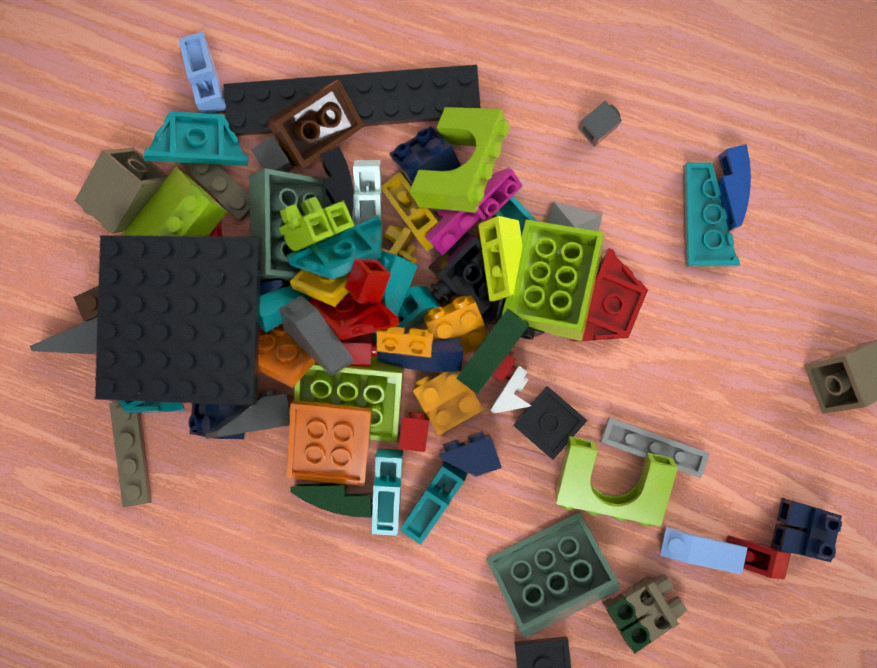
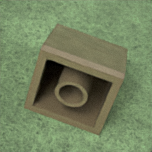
(119, 188)
(845, 378)

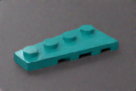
(706, 228)

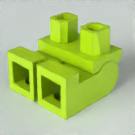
(316, 223)

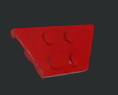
(614, 301)
(355, 319)

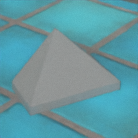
(574, 217)

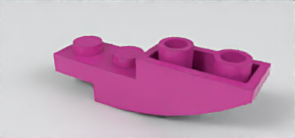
(456, 223)

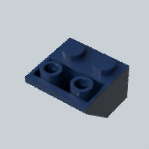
(424, 152)
(209, 415)
(473, 456)

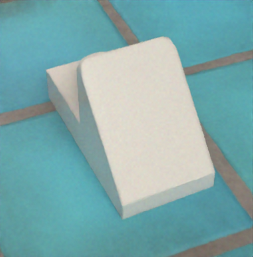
(506, 399)

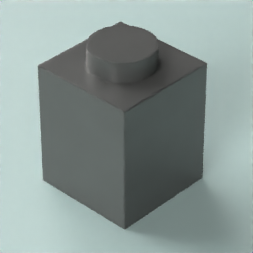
(600, 123)
(271, 156)

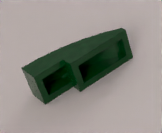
(492, 351)
(334, 498)

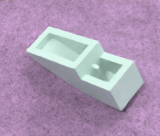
(367, 190)

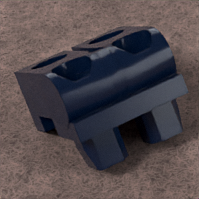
(818, 537)

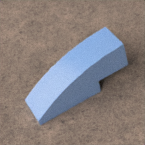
(202, 73)

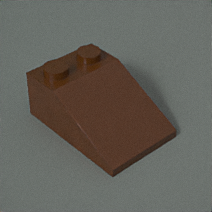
(315, 124)

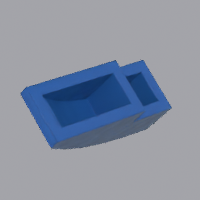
(735, 184)

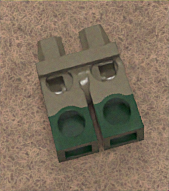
(643, 613)

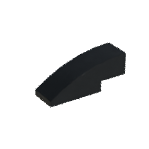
(339, 183)

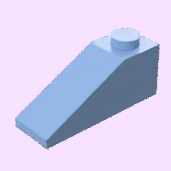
(703, 551)

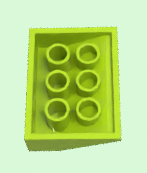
(177, 210)
(556, 278)
(359, 386)

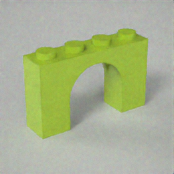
(464, 186)
(643, 503)

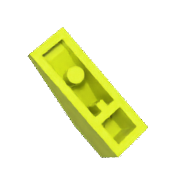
(501, 255)

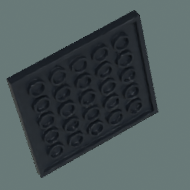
(178, 319)

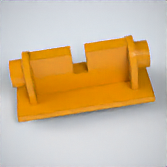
(395, 341)

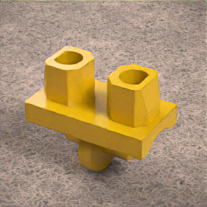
(400, 239)

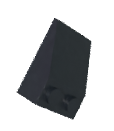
(464, 272)

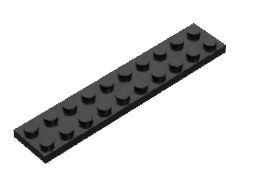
(376, 96)

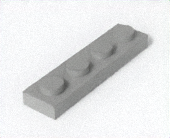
(641, 442)

